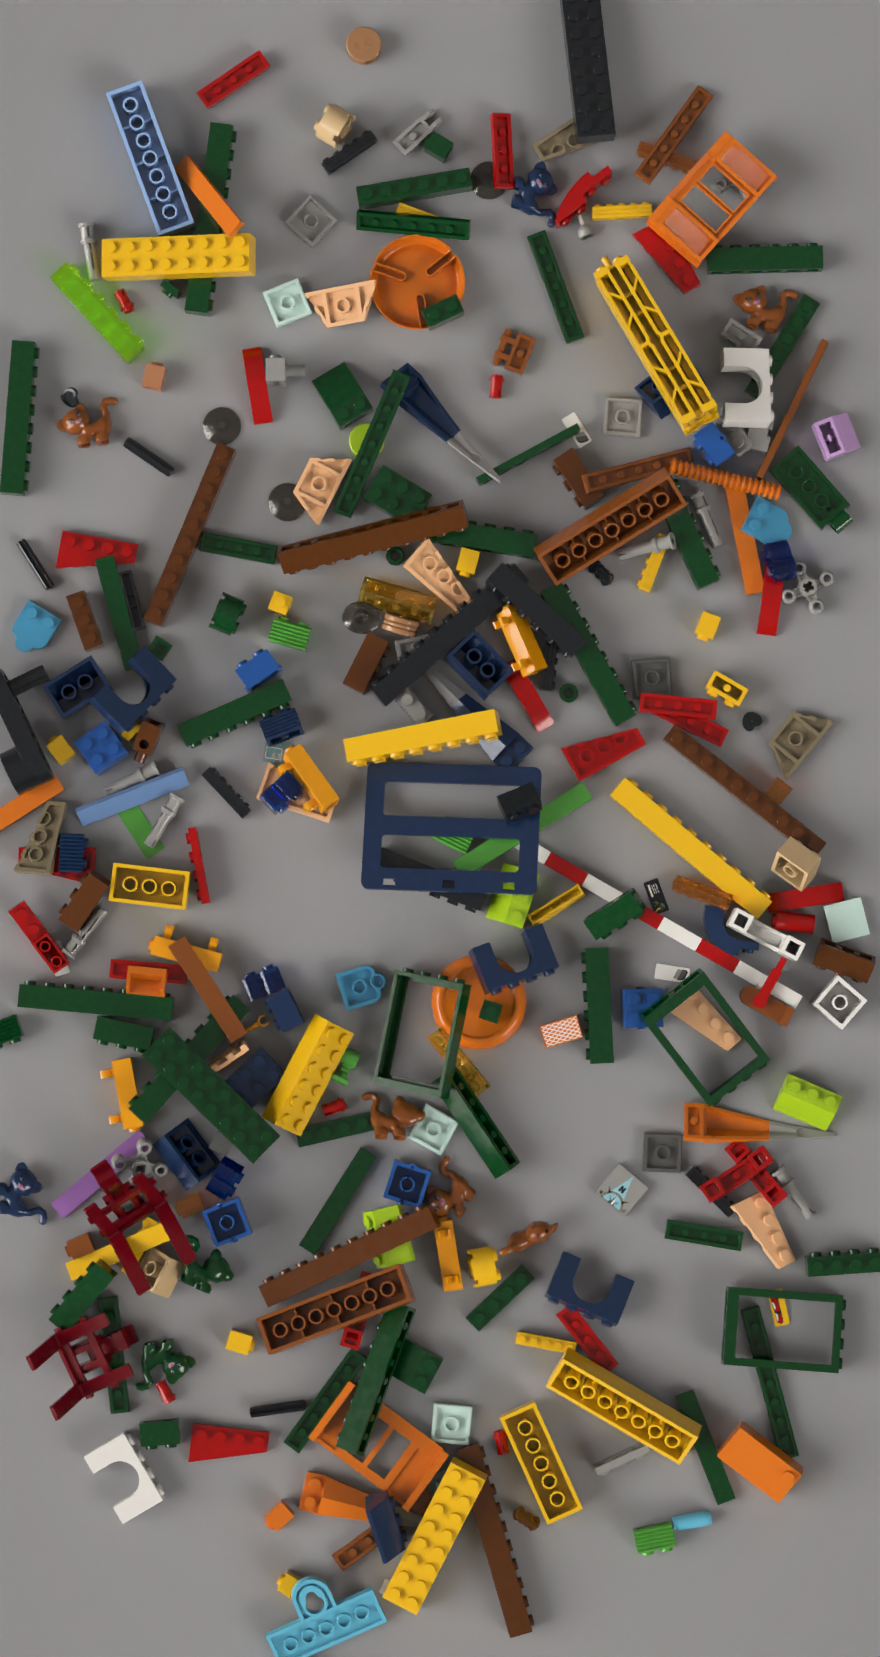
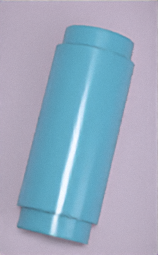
(691, 1520)

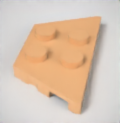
(343, 303)
(319, 485)

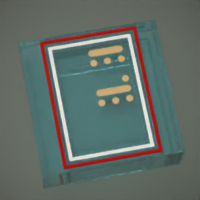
(273, 754)

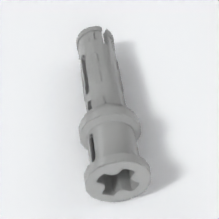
(89, 240)
(703, 510)
(655, 545)
(140, 775)
(168, 812)
(78, 940)
(788, 1185)

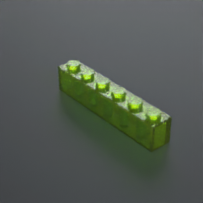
(97, 312)

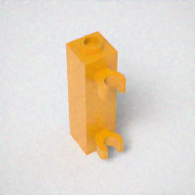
(521, 641)
(310, 777)
(208, 957)
(127, 1088)
(448, 1255)

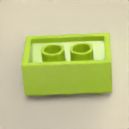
(510, 908)
(807, 1102)
(398, 1255)

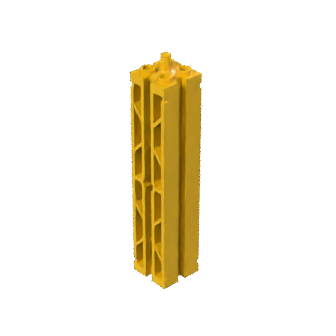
(655, 344)

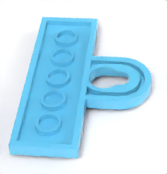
(325, 1626)

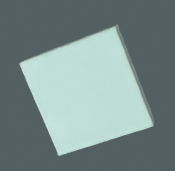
(287, 303)
(846, 920)
(433, 1130)
(451, 1423)

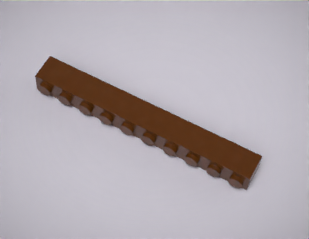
(190, 535)
(373, 537)
(741, 789)
(350, 1255)
(497, 1547)

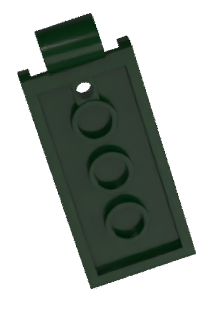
(812, 490)

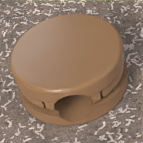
(363, 45)
(400, 625)

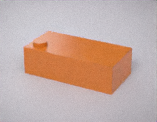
(760, 1461)

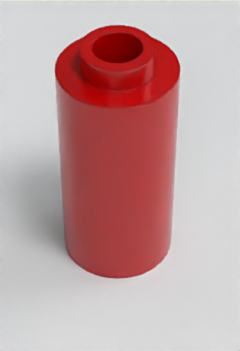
(793, 922)

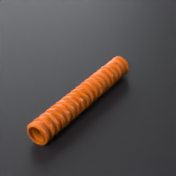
(725, 479)

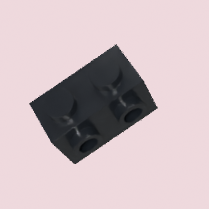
(519, 803)

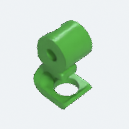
(348, 1062)

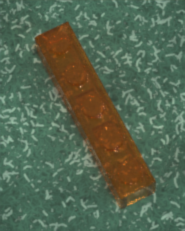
(676, 161)
(702, 892)

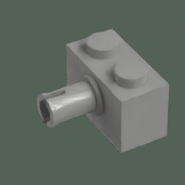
(278, 371)

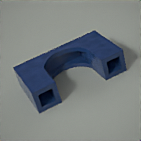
(156, 681)
(495, 978)
(562, 1291)

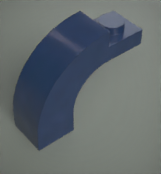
(716, 932)

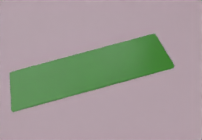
(139, 829)

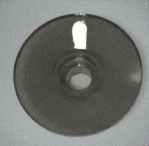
(480, 186)
(222, 435)
(279, 509)
(361, 623)

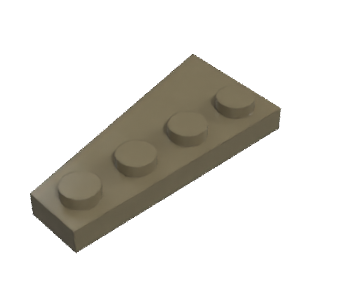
(558, 143)
(44, 841)

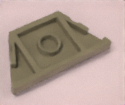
(796, 740)

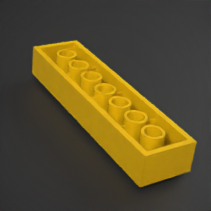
(178, 257)
(423, 737)
(624, 1406)
(435, 1535)

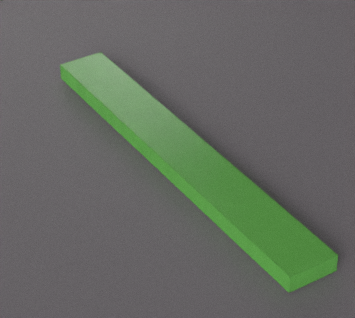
(550, 814)

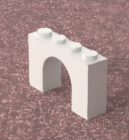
(757, 364)
(755, 930)
(123, 1449)

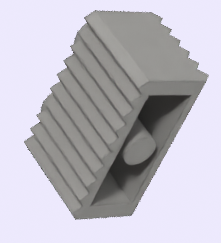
(414, 707)

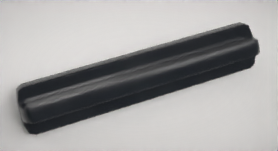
(148, 456)
(35, 564)
(278, 1408)

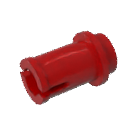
(124, 302)
(496, 386)
(333, 1107)
(165, 1392)
(501, 1441)

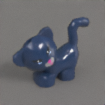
(538, 183)
(22, 1183)

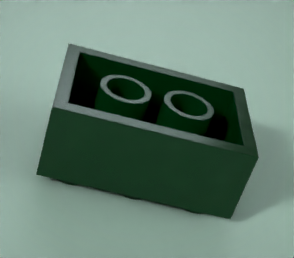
(396, 494)

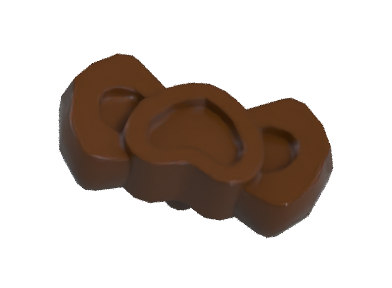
(526, 1518)

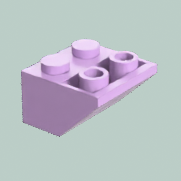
(835, 436)

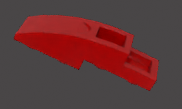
(575, 200)
(39, 936)

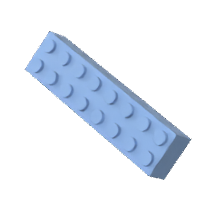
(150, 159)

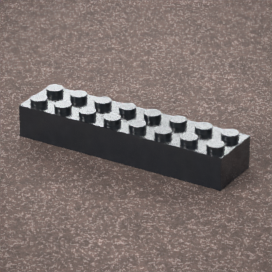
(588, 71)

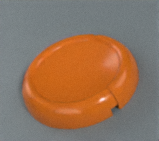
(413, 276)
(477, 1032)

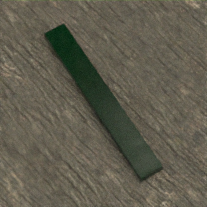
(372, 443)
(769, 1381)

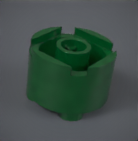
(227, 613)

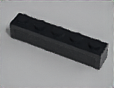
(349, 152)
(132, 600)
(548, 673)
(227, 792)
(698, 1179)

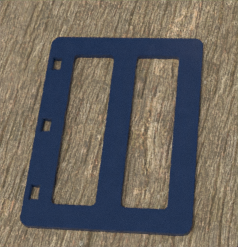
(431, 880)

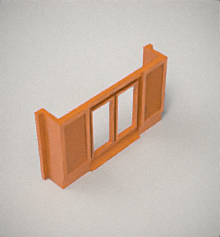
(682, 226)
(411, 1471)

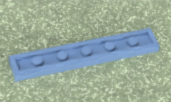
(132, 796)

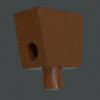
(151, 732)

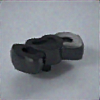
(601, 573)

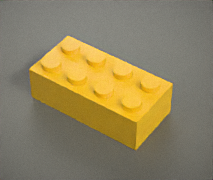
(150, 886)

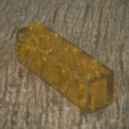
(398, 600)

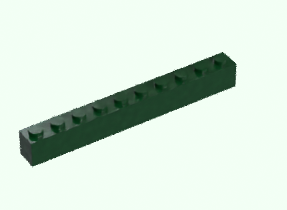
(217, 170)

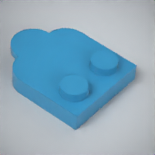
(766, 522)
(34, 627)
(360, 986)

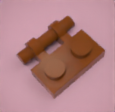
(519, 354)

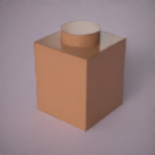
(154, 376)

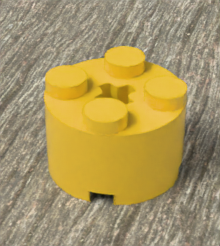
(482, 1266)

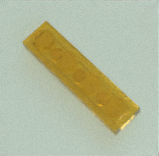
(472, 1075)

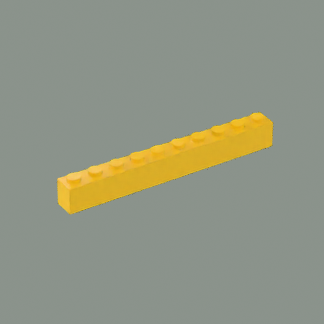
(691, 849)

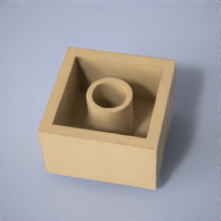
(796, 863)

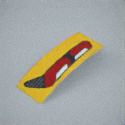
(779, 1311)

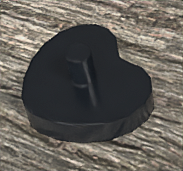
(69, 397)
(751, 720)

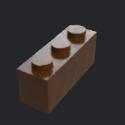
(571, 470)
(85, 621)
(366, 663)
(84, 900)
(844, 960)

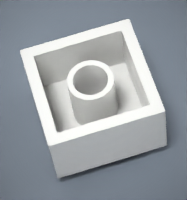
(839, 1002)

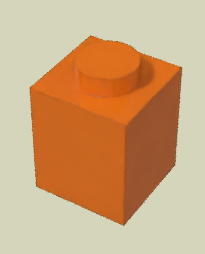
(279, 1516)

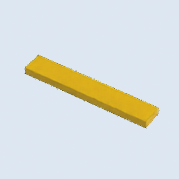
(138, 1242)

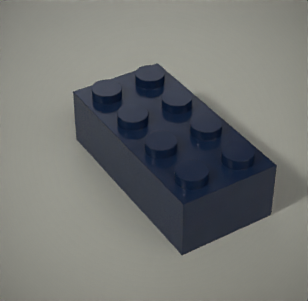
(255, 1077)

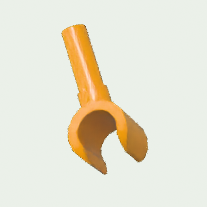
(256, 1024)

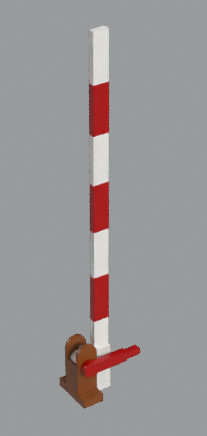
(755, 998)

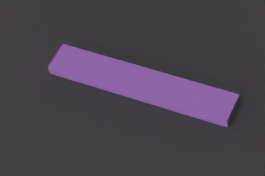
(87, 1184)

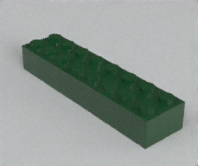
(210, 1095)

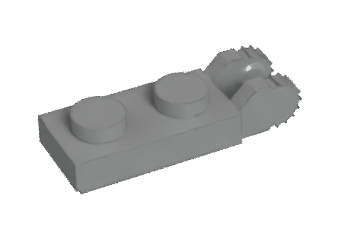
(416, 133)

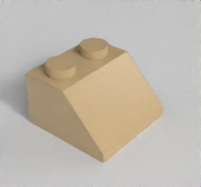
(161, 1271)

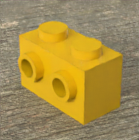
(726, 689)

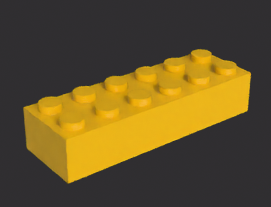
(307, 1075)
(540, 1462)

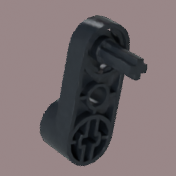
(26, 761)

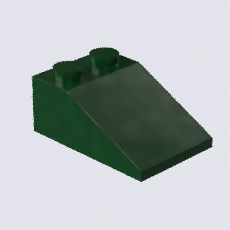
(342, 395)
(417, 1366)

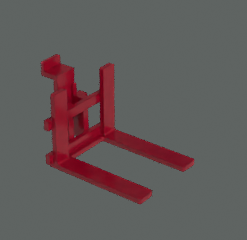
(117, 1195)
(99, 1352)

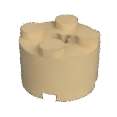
(334, 125)

